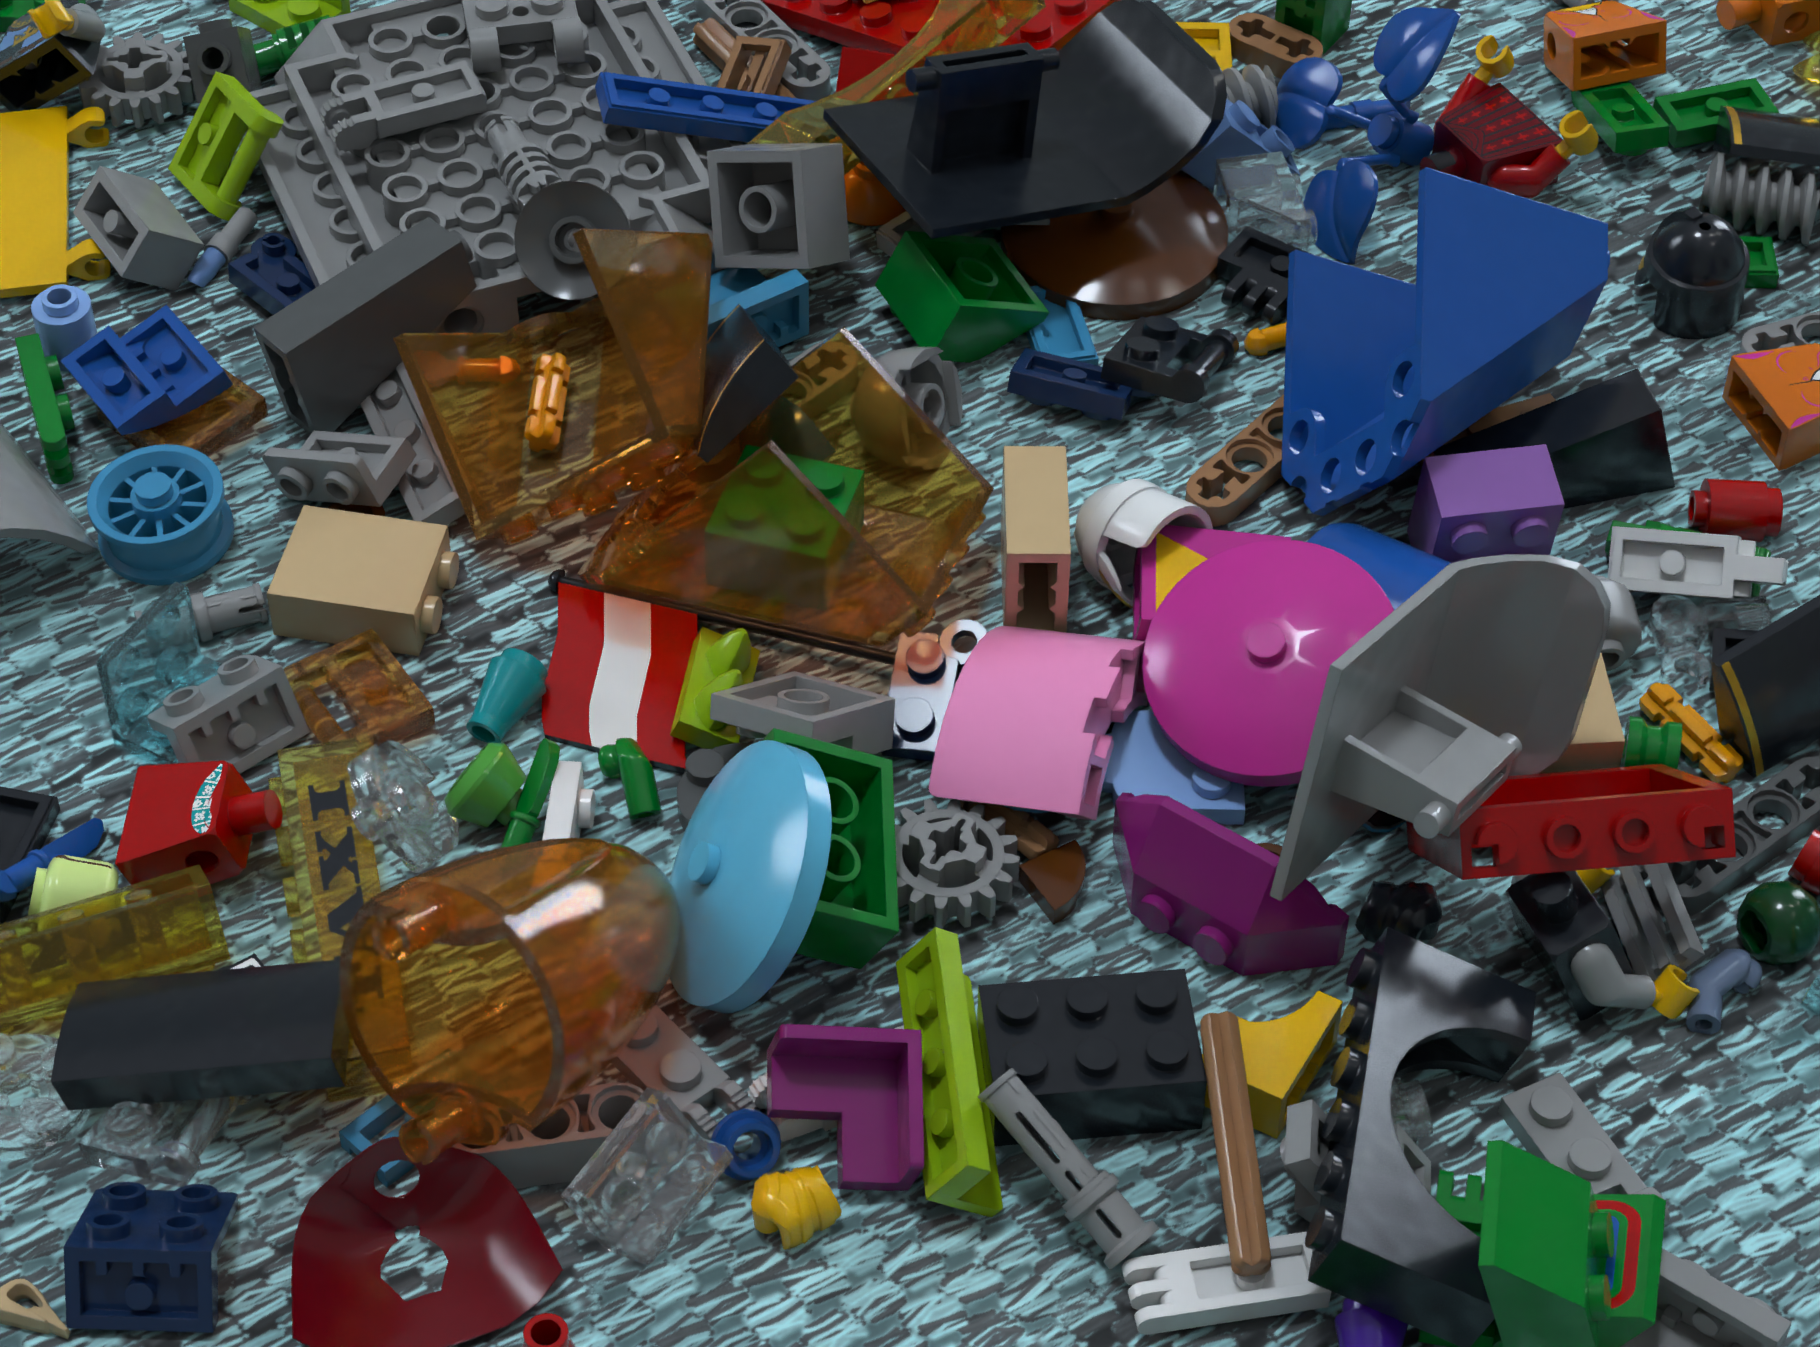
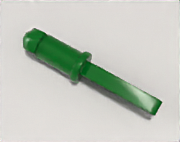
(533, 795)

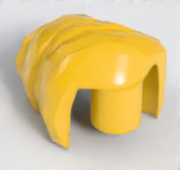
(794, 1204)

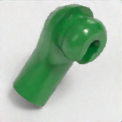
(637, 775)

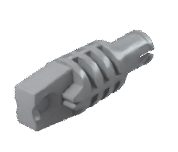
(521, 163)

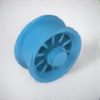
(161, 514)

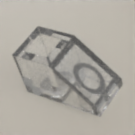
(1264, 196)

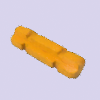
(547, 402)
(1698, 739)

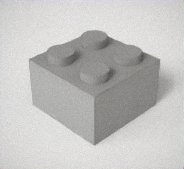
(778, 205)

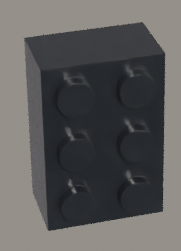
(1098, 1051)

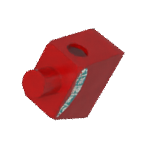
(191, 818)

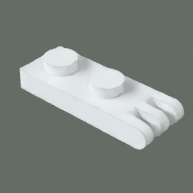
(1202, 1290)

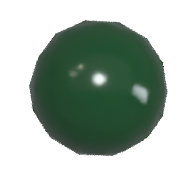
(1779, 923)

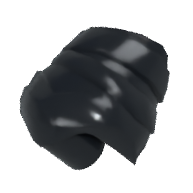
(1404, 907)

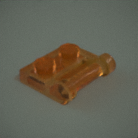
(368, 685)

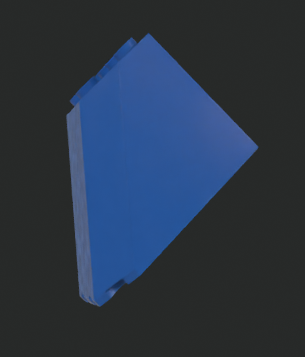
(1402, 367)

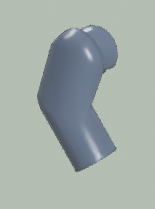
(1724, 972)

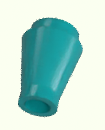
(507, 694)

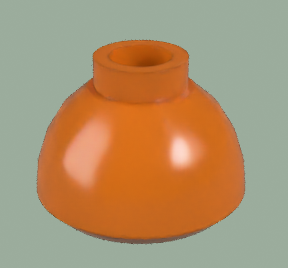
(867, 199)

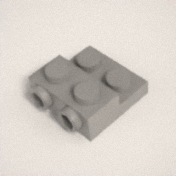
(808, 708)

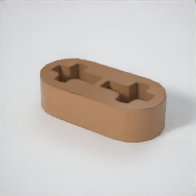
(1271, 43)

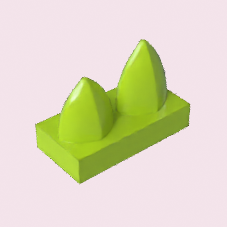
(713, 666)

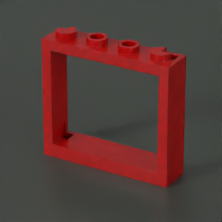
(1589, 823)

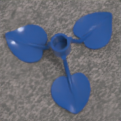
(1408, 58)

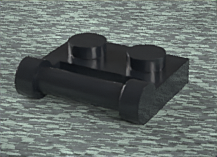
(1157, 347)

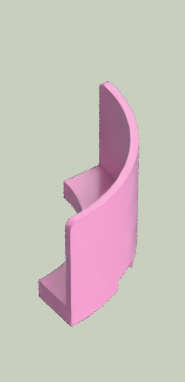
(1035, 719)

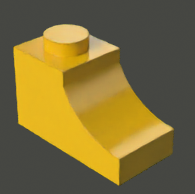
(1285, 1057)

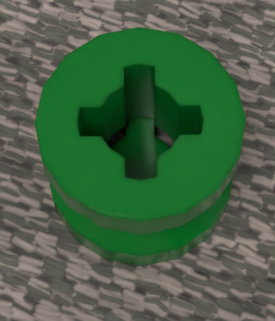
(1651, 744)

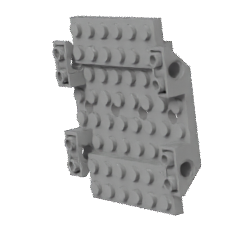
(361, 199)

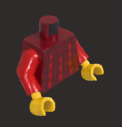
(1497, 139)

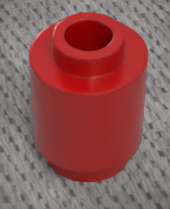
(1736, 509)

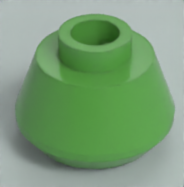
(487, 787)

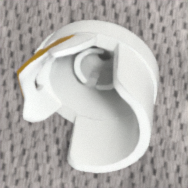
(1121, 520)

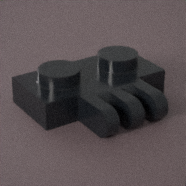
(1257, 270)

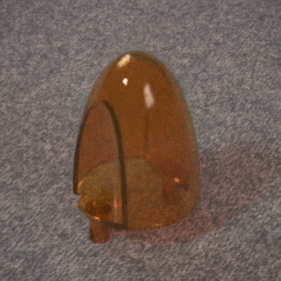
(505, 983)

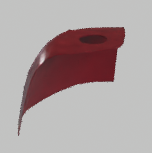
(463, 1205)

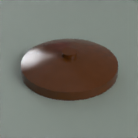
(1126, 257)

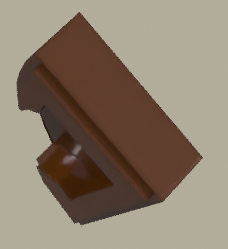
(1055, 879)

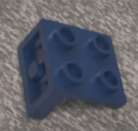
(147, 1258)

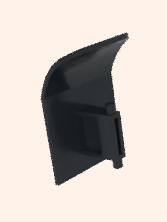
(1042, 130)

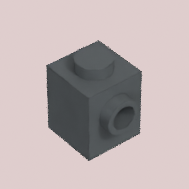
(224, 51)

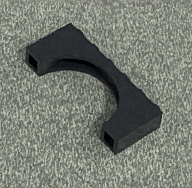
(1376, 1223)

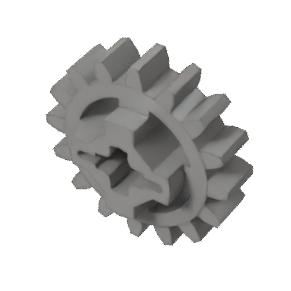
(139, 80)
(950, 864)

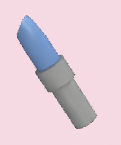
(222, 247)

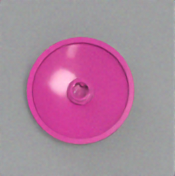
(1247, 652)

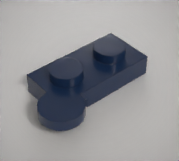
(271, 273)

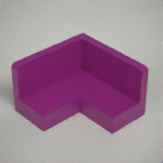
(863, 1082)

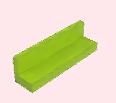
(956, 1125)

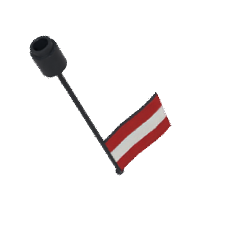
(625, 664)

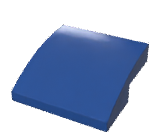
(146, 373)

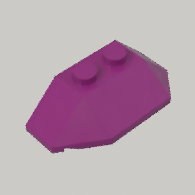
(1215, 891)

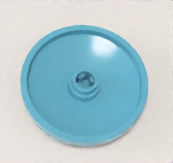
(750, 875)

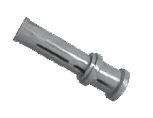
(1007, 1100)

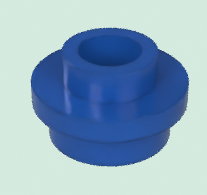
(764, 1149)

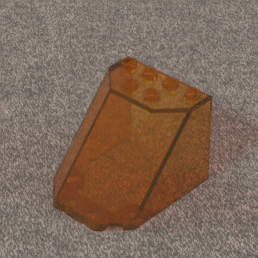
(628, 396)
(773, 547)

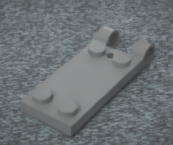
(521, 21)

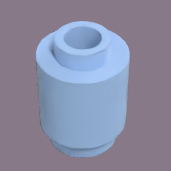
(63, 320)

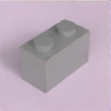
(138, 228)

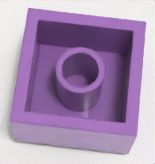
(1486, 504)

